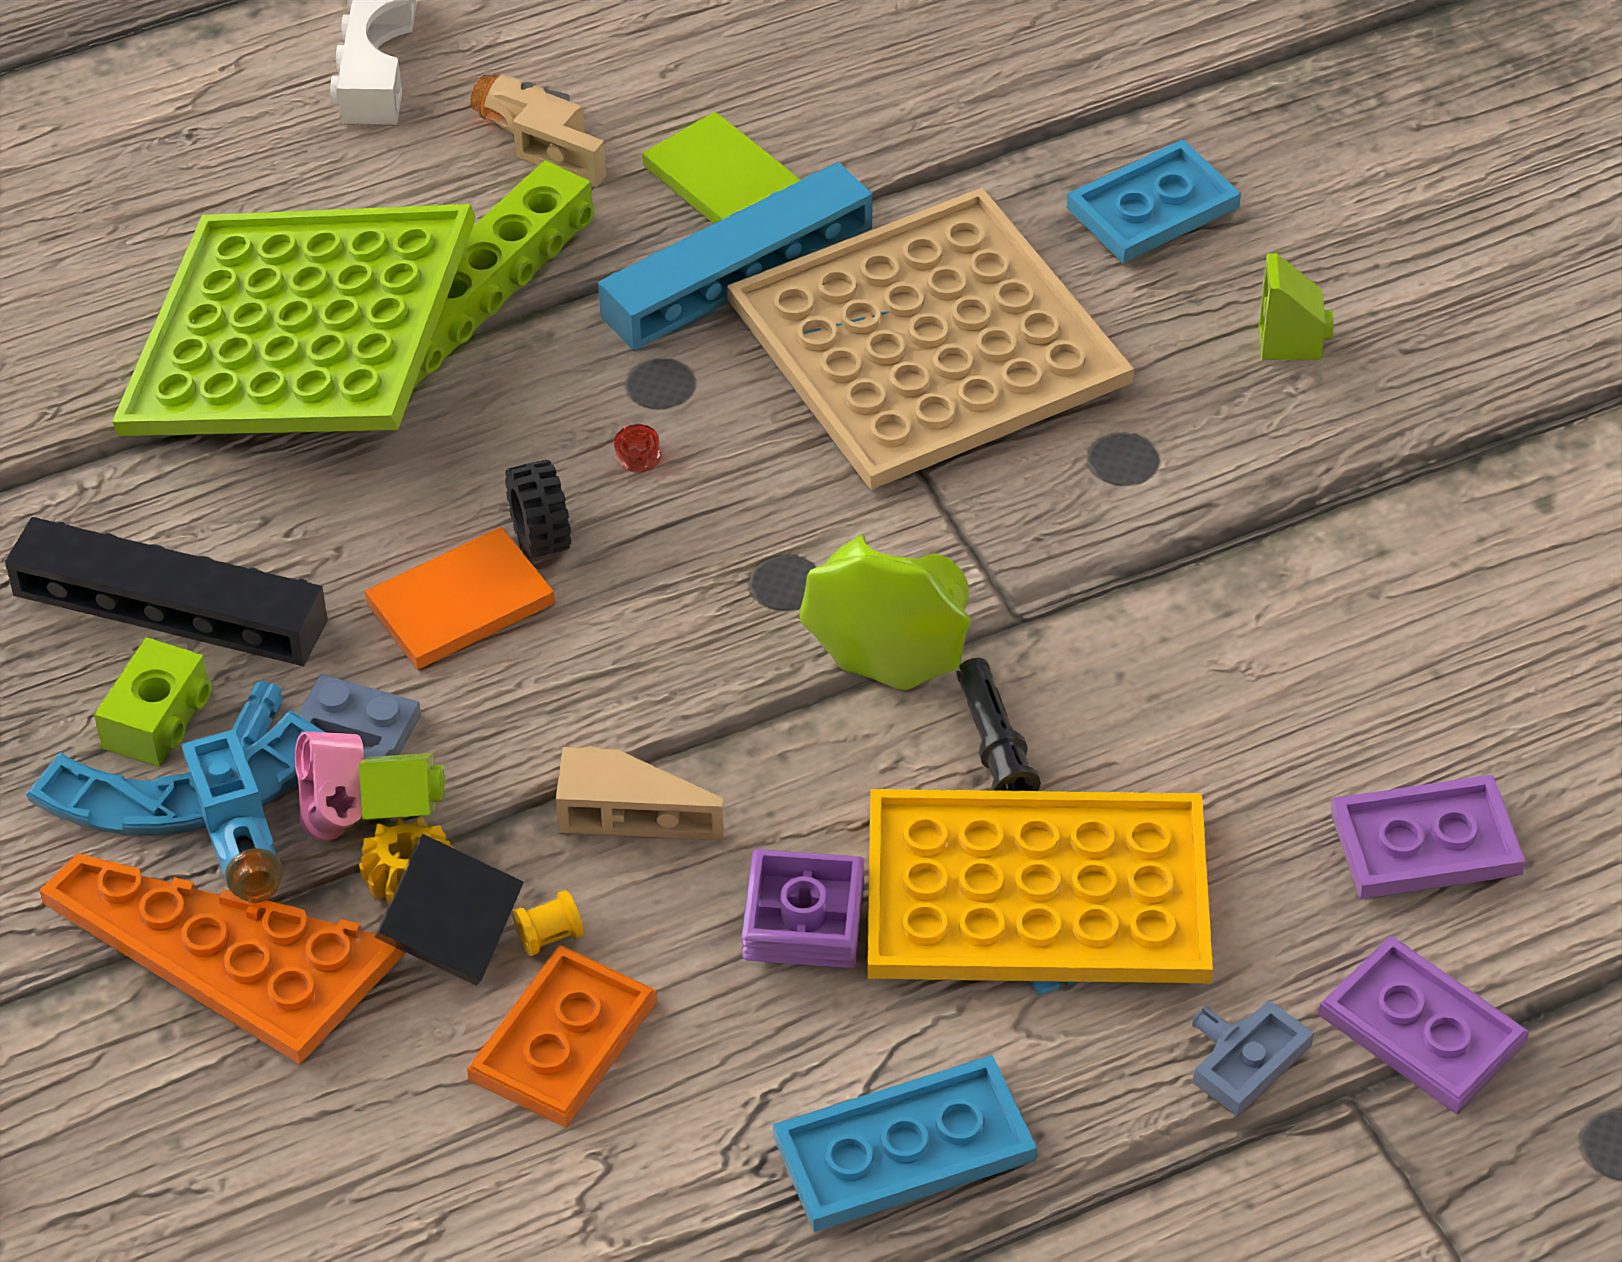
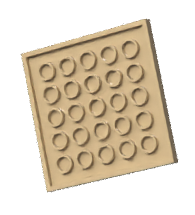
(969, 346)

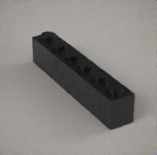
(167, 590)

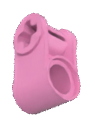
(328, 775)

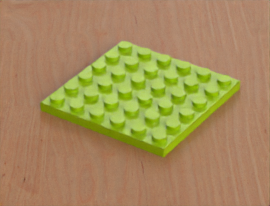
(297, 322)

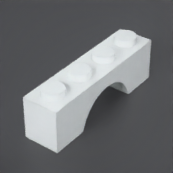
(368, 79)

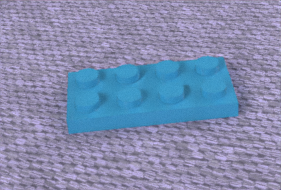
(904, 1143)

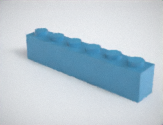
(695, 272)

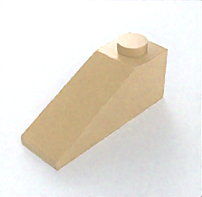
(627, 797)

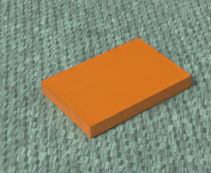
(459, 597)
(562, 1035)

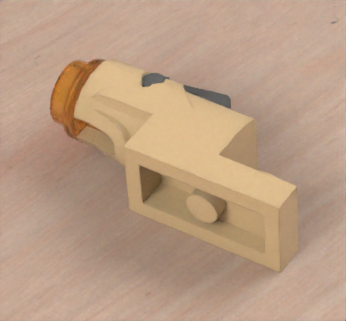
(542, 124)

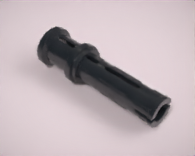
(1001, 746)

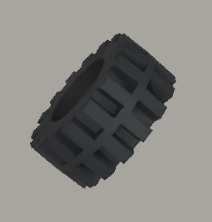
(538, 508)

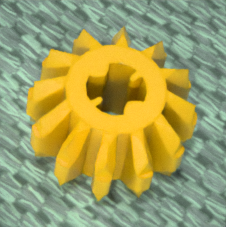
(389, 852)

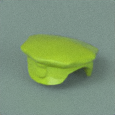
(888, 613)

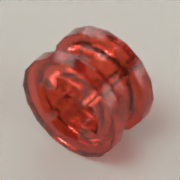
(642, 437)

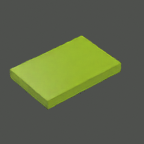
(716, 168)

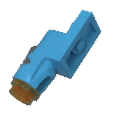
(234, 816)

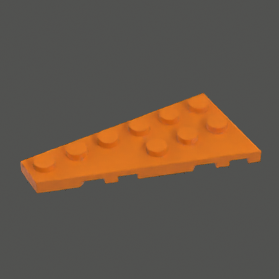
(249, 962)

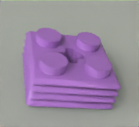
(823, 931)

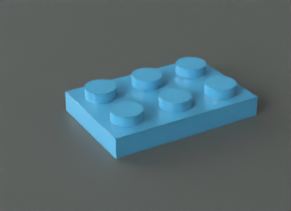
(1153, 200)

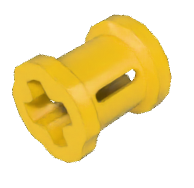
(548, 923)

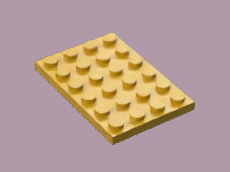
(1038, 886)

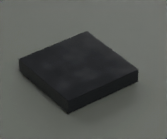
(449, 909)

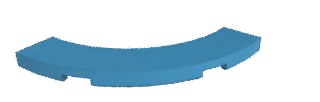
(165, 804)

